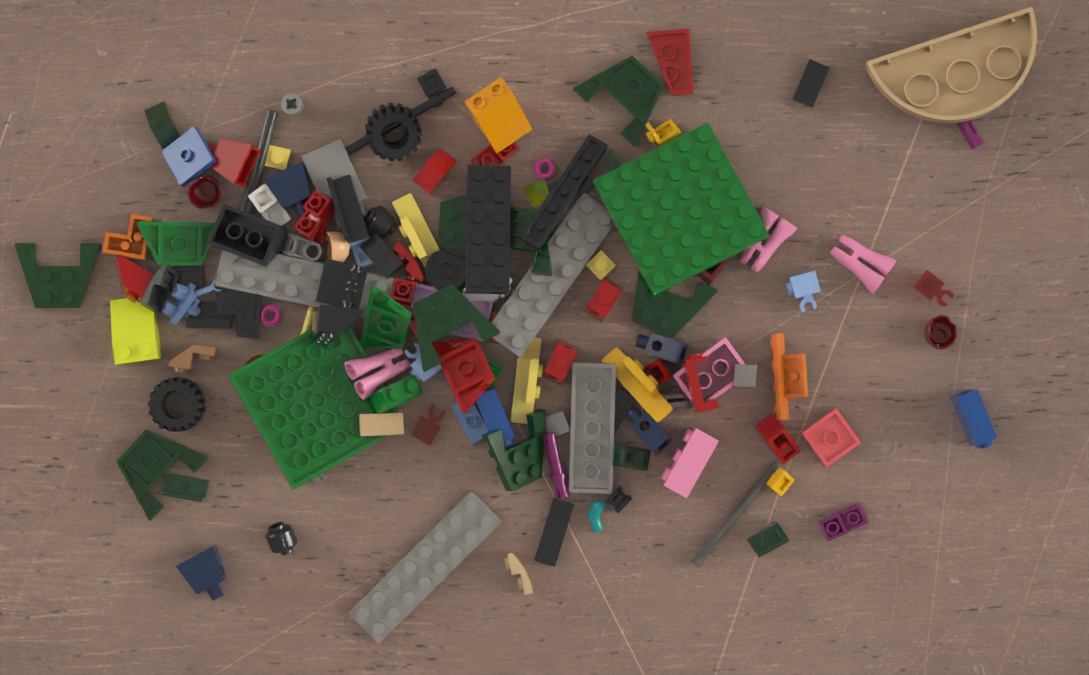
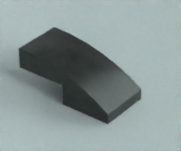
(161, 283)

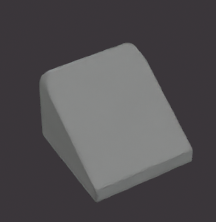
(744, 375)
(557, 423)

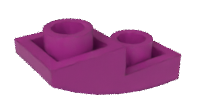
(843, 521)

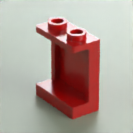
(694, 385)

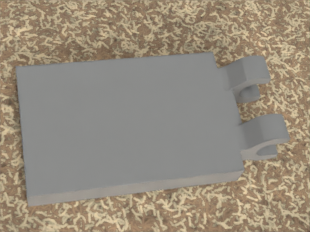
(333, 162)

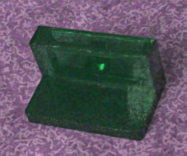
(185, 487)

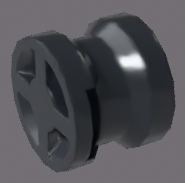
(620, 501)

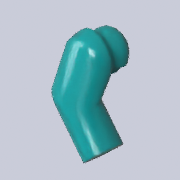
(594, 514)

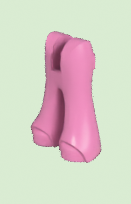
(780, 234)
(868, 277)
(369, 384)

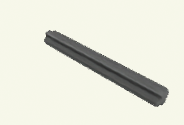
(257, 170)

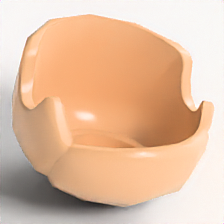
(337, 247)

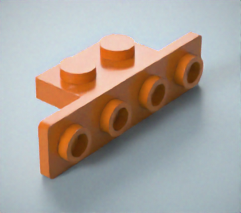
(789, 376)

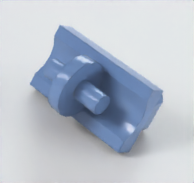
(185, 306)

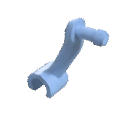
(208, 289)

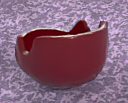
(204, 192)
(940, 332)

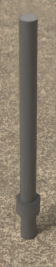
(709, 547)

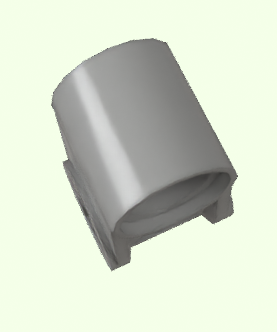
(299, 248)

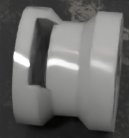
(295, 107)

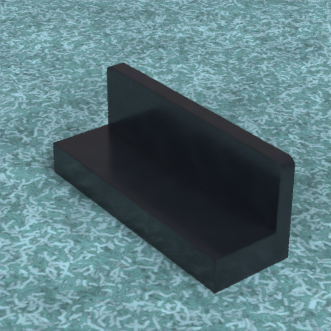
(348, 208)

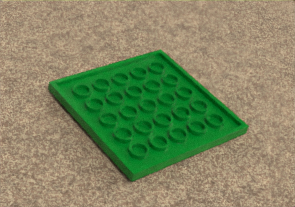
(680, 209)
(307, 404)

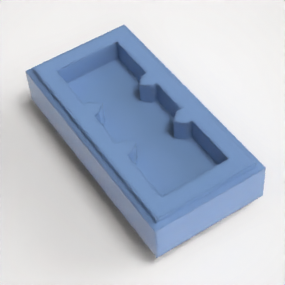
(471, 423)

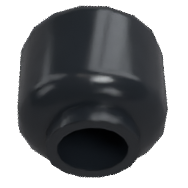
(381, 221)
(281, 538)

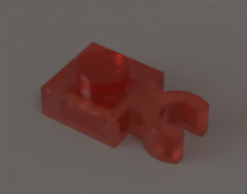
(931, 286)
(427, 428)

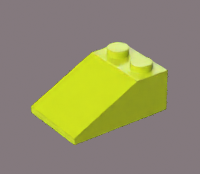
(134, 332)

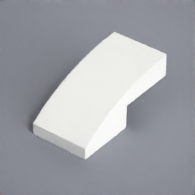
(269, 206)

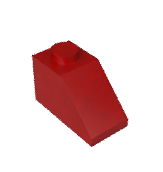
(434, 171)
(133, 279)
(777, 438)

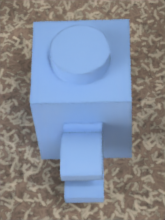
(804, 286)
(417, 366)

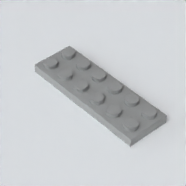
(592, 427)

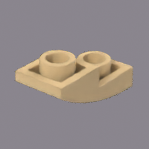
(514, 564)

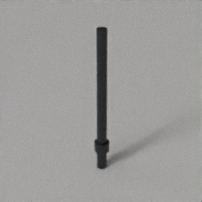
(434, 101)

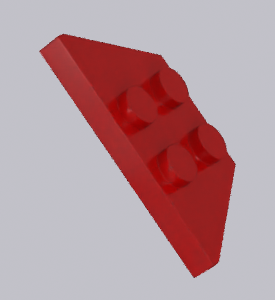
(465, 370)

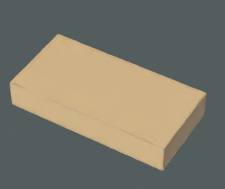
(381, 424)

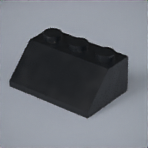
(247, 235)
(332, 321)

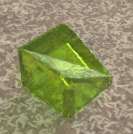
(537, 193)

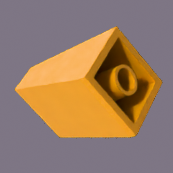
(498, 115)

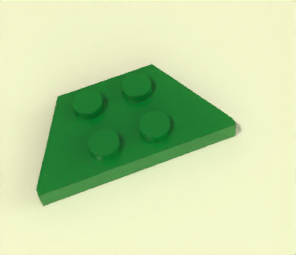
(177, 241)
(385, 322)

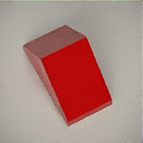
(658, 371)

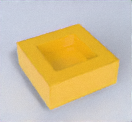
(780, 481)

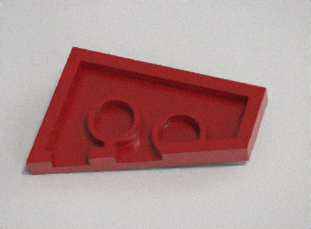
(675, 59)

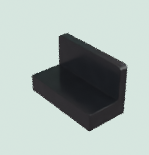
(209, 319)

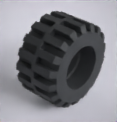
(396, 149)
(159, 411)

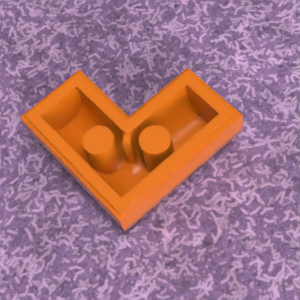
(128, 245)

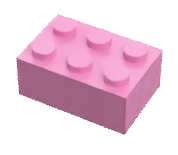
(714, 374)
(689, 461)

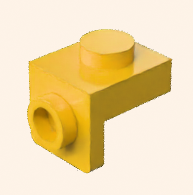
(663, 133)

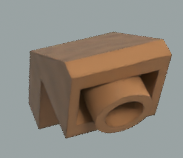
(186, 359)

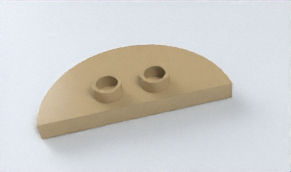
(960, 72)

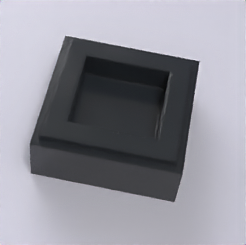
(431, 83)

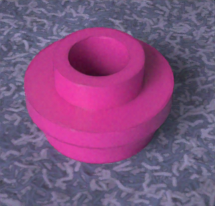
(544, 161)
(270, 308)

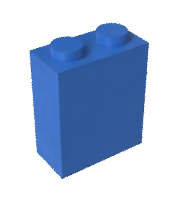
(495, 415)
(974, 418)

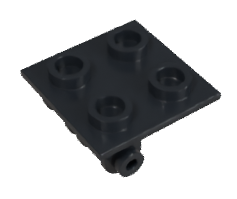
(341, 284)

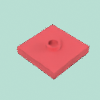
(830, 437)

